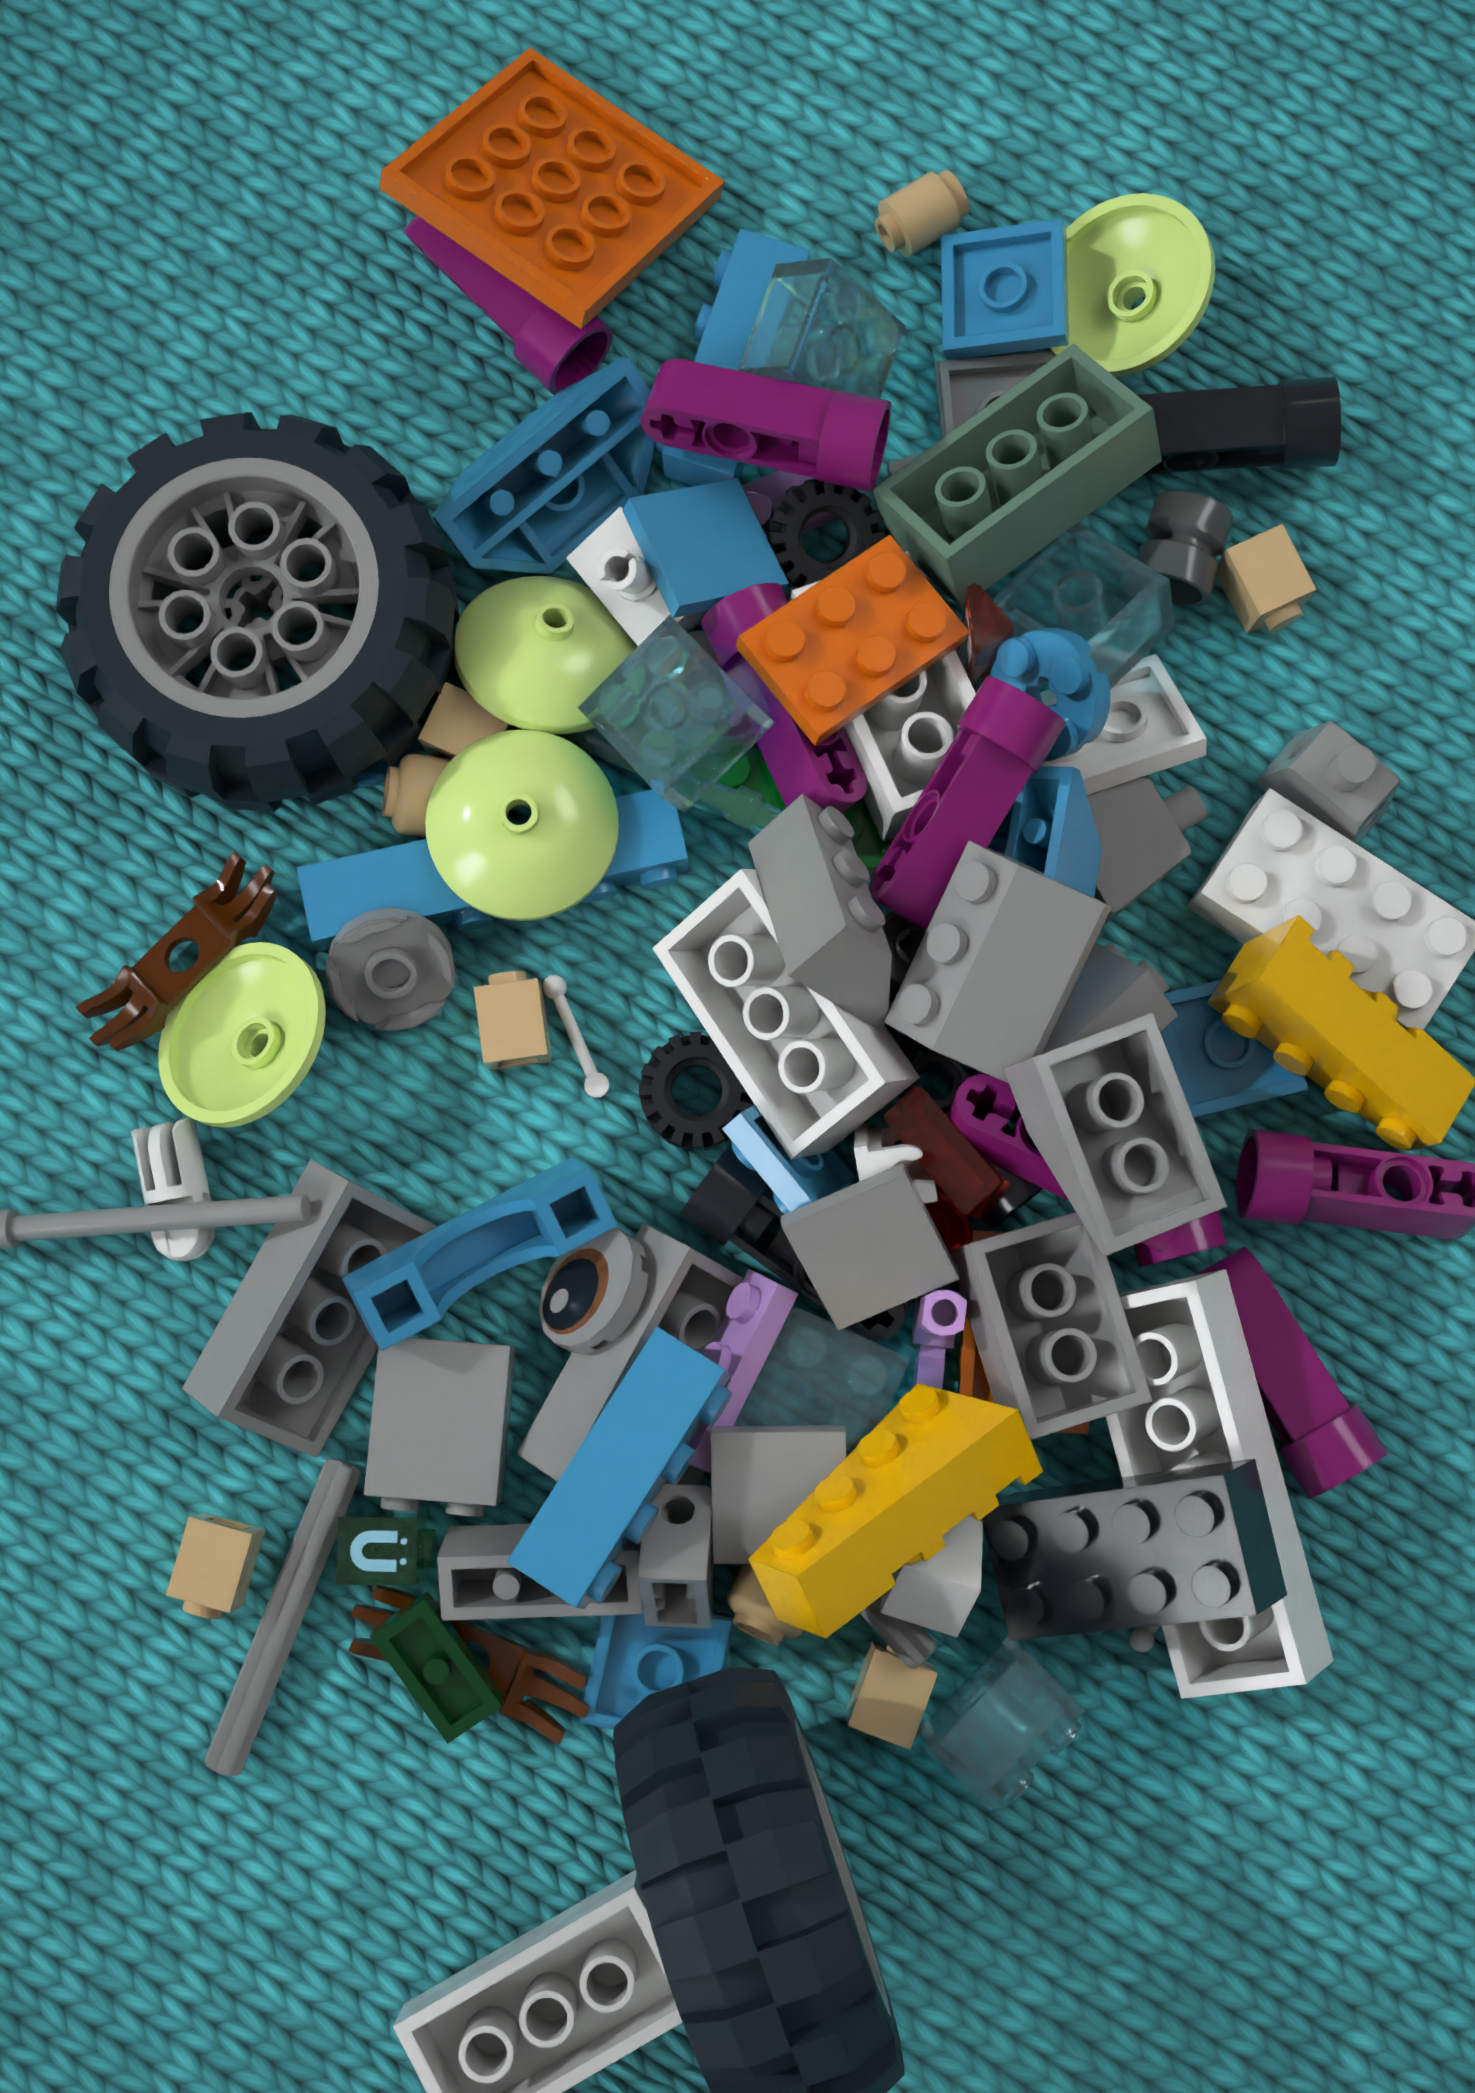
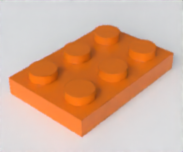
(852, 639)

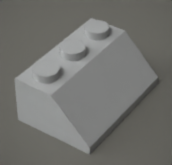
(824, 908)
(996, 962)
(1050, 1325)

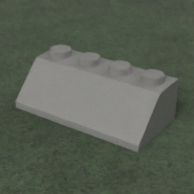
(682, 1297)
(292, 1332)

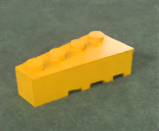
(1341, 1036)
(891, 1505)

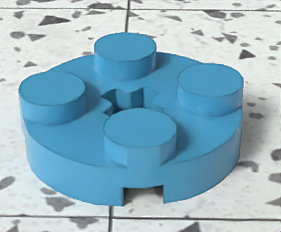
(1072, 676)

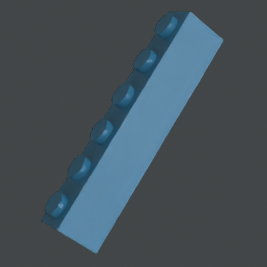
(406, 878)

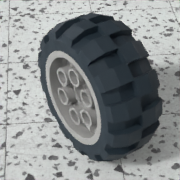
(358, 677)
(752, 1891)

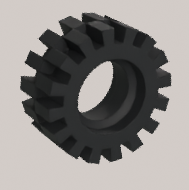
(803, 503)
(657, 1100)

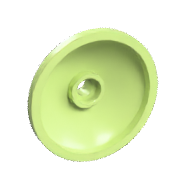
(1130, 252)
(525, 666)
(532, 866)
(243, 1036)

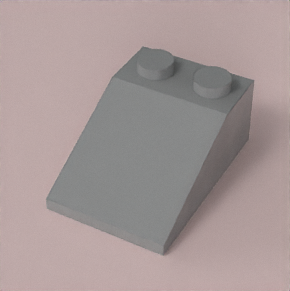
(1117, 1133)

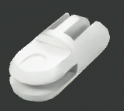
(173, 1173)

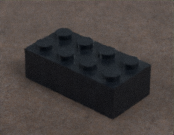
(1135, 1552)

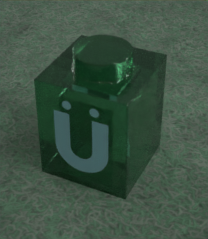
(384, 1548)

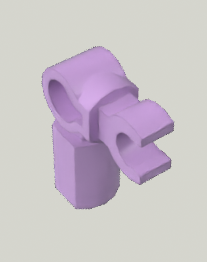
(935, 1323)

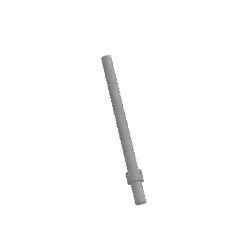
(250, 1211)

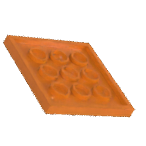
(552, 186)

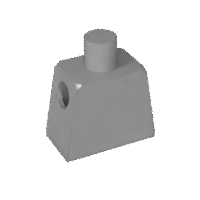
(1333, 780)
(1140, 838)
(678, 1556)

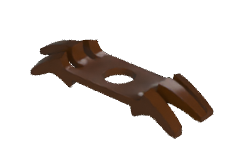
(151, 988)
(509, 1666)

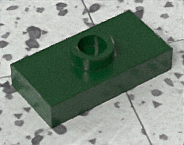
(437, 1667)

